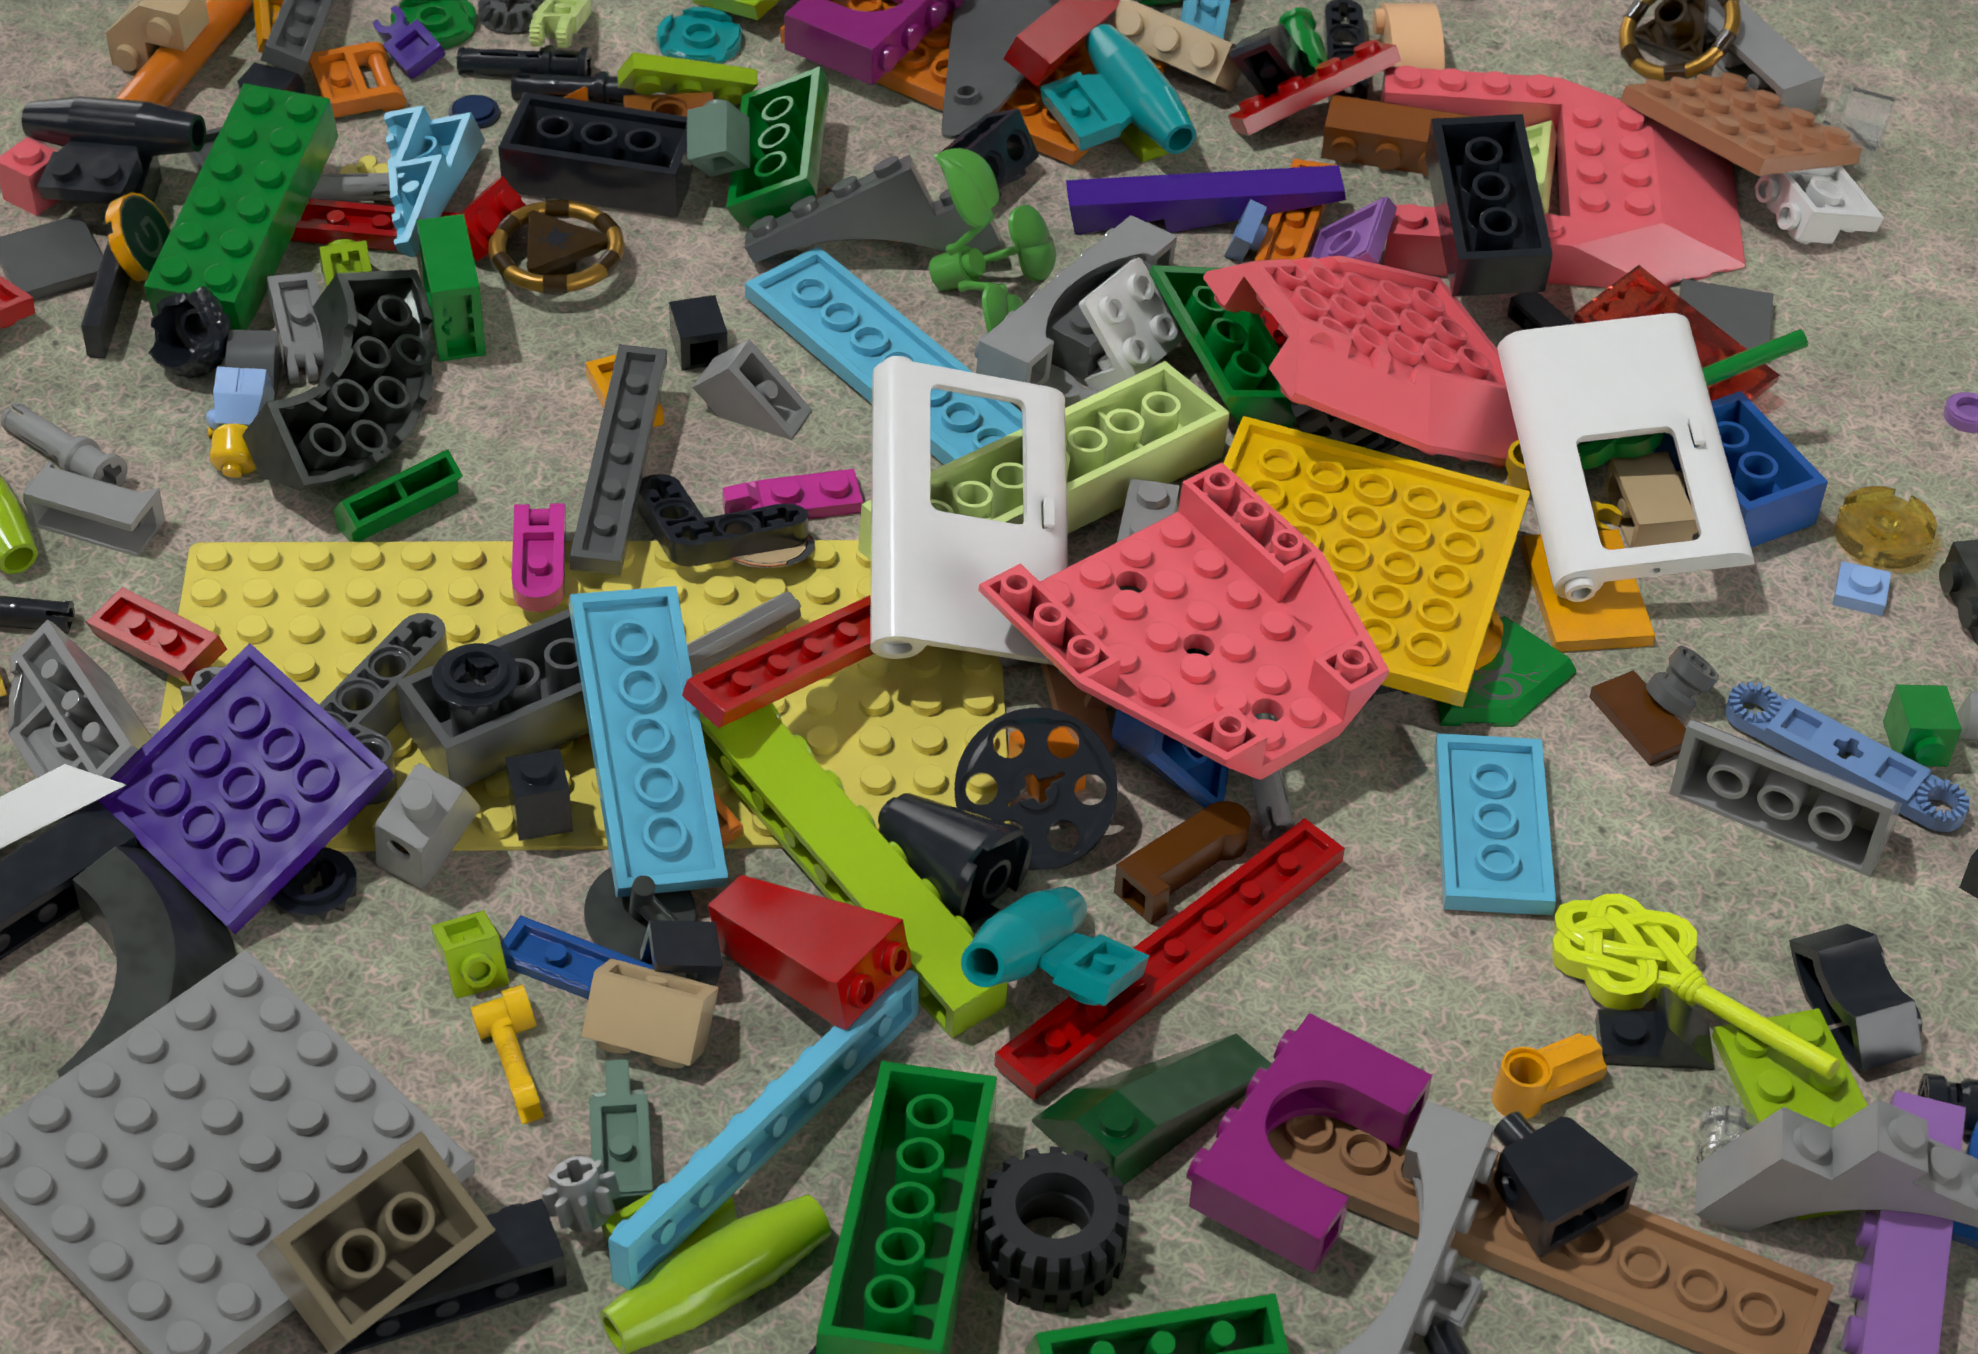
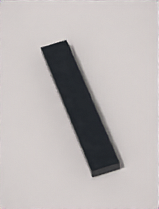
(112, 281)

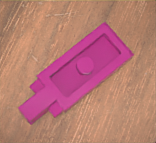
(818, 493)

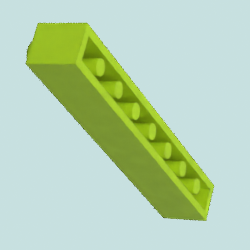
(849, 856)

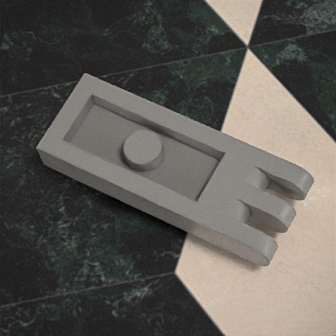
(297, 325)

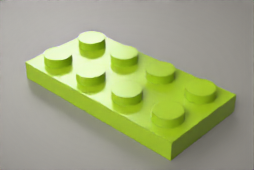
(1772, 1080)

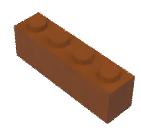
(1378, 134)

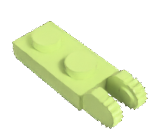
(558, 21)

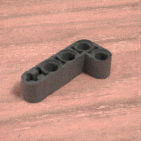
(368, 697)

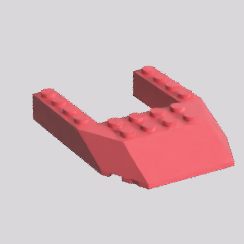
(1623, 180)

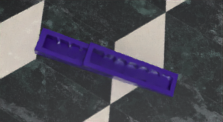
(1198, 198)

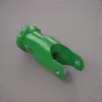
(1301, 27)

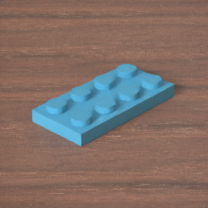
(1493, 824)

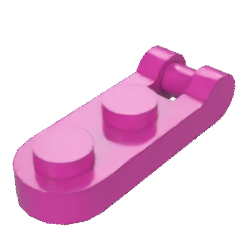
(538, 556)

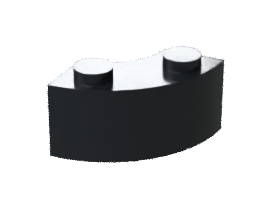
(1850, 983)

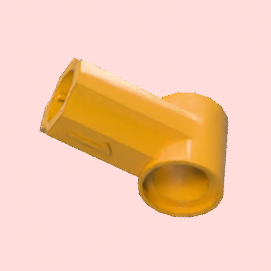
(1539, 1076)

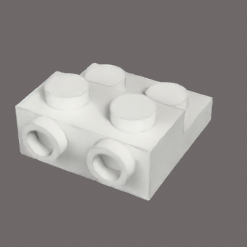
(1817, 204)

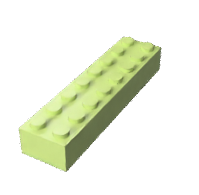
(1138, 429)

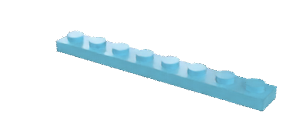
(757, 1135)

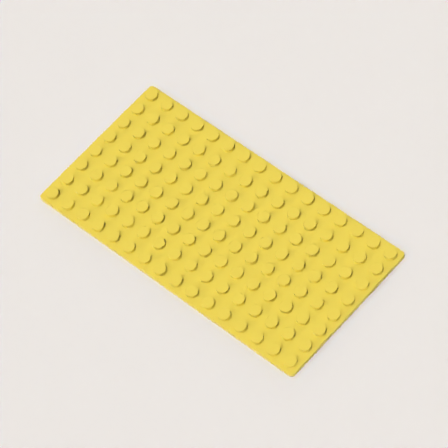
(329, 604)

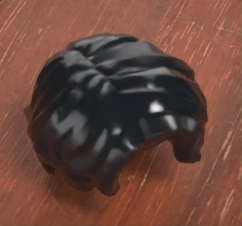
(190, 333)

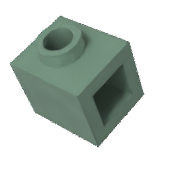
(718, 138)

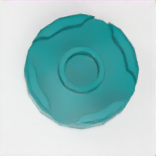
(715, 45)

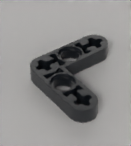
(698, 541)

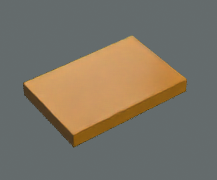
(1605, 621)

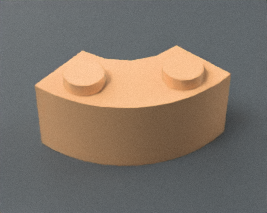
(1415, 32)

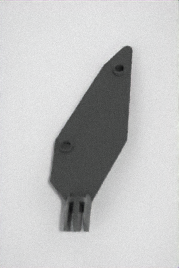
(976, 72)

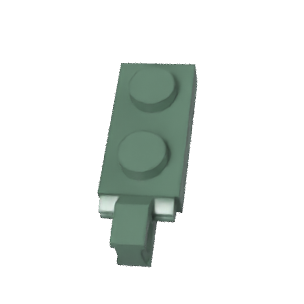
(622, 1133)

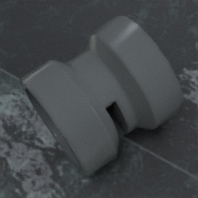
(1684, 678)

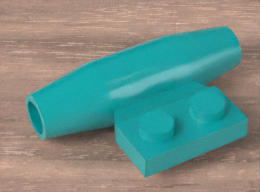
(1121, 92)
(1044, 935)

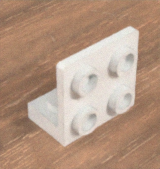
(1130, 325)

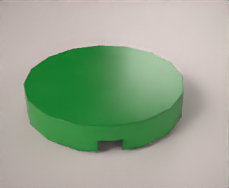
(452, 28)

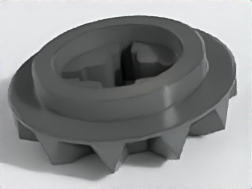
(496, 17)

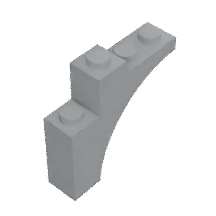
(1865, 1163)

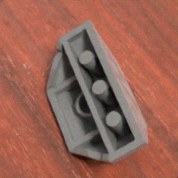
(68, 708)

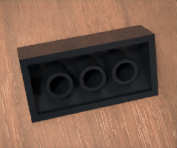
(597, 154)

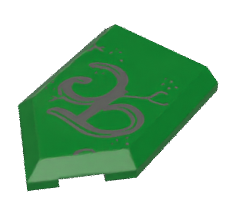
(1511, 684)

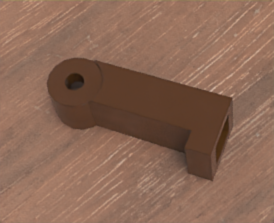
(1181, 855)

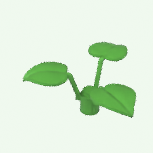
(973, 194)

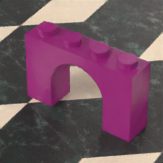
(861, 41)
(1312, 1074)

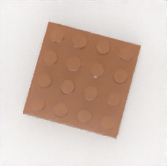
(1742, 123)

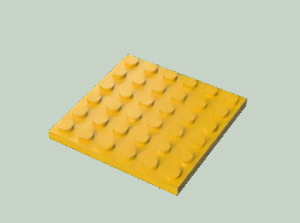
(1404, 538)

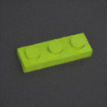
(670, 75)

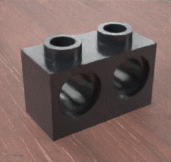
(1002, 142)

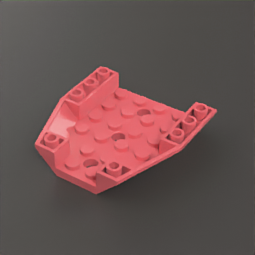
(1380, 351)
(1216, 580)

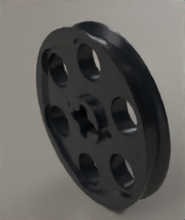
(1037, 760)

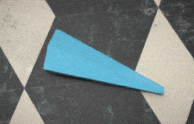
(426, 166)

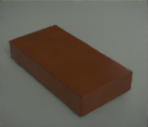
(1639, 718)

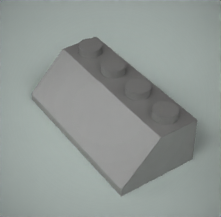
(1783, 797)

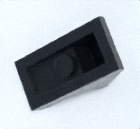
(1663, 1038)

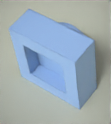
(1861, 588)

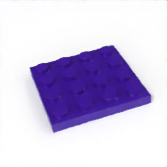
(244, 787)

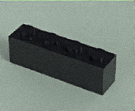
(40, 874)
(502, 1269)

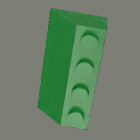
(1229, 345)

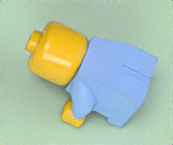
(237, 401)

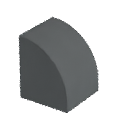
(256, 350)

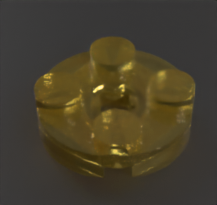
(1876, 547)

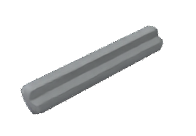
(743, 631)

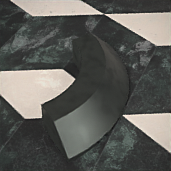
(368, 387)
(157, 933)

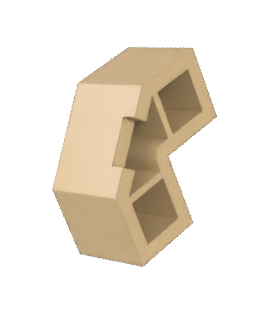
(151, 25)

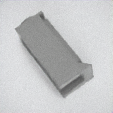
(93, 510)

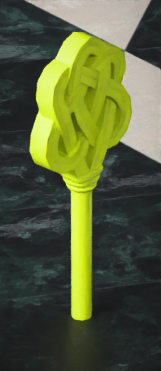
(1635, 951)

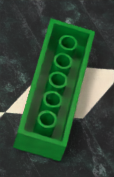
(246, 200)
(910, 1213)

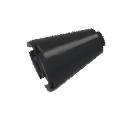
(959, 852)

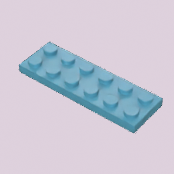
(647, 740)

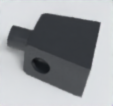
(1558, 1180)

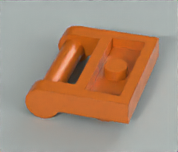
(340, 79)

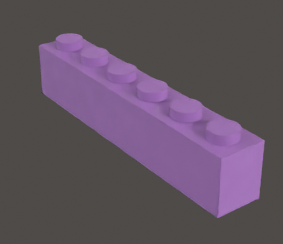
(1904, 1259)

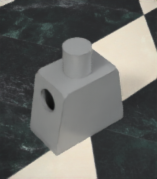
(426, 820)

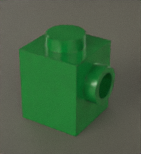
(1922, 724)

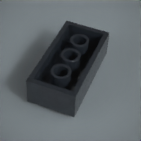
(1488, 205)

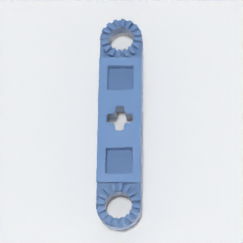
(1819, 741)

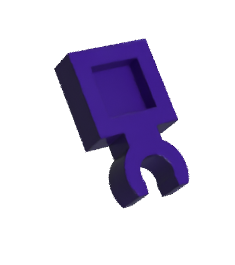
(409, 44)

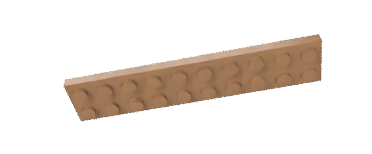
(1627, 1267)

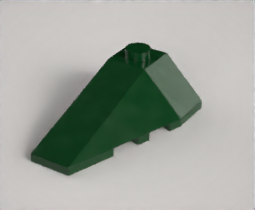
(1151, 1108)

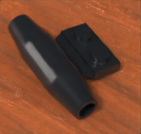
(105, 143)

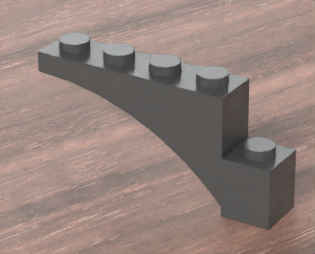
(881, 206)

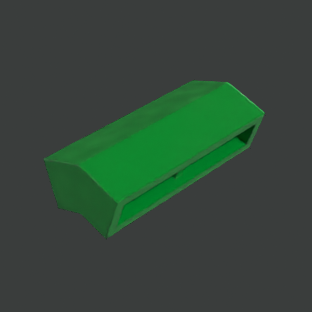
(398, 497)

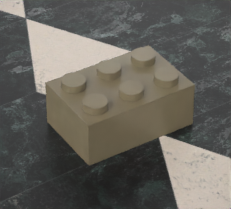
(375, 1242)

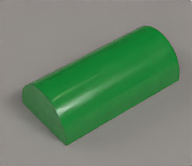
(784, 147)

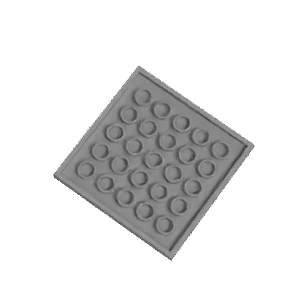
(194, 1150)

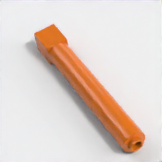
(172, 70)

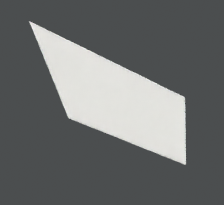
(49, 800)

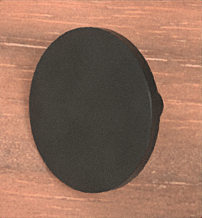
(623, 921)

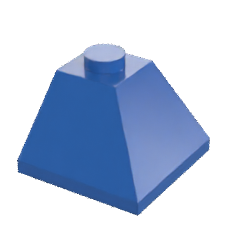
(1176, 763)

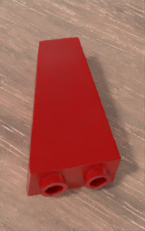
(811, 946)

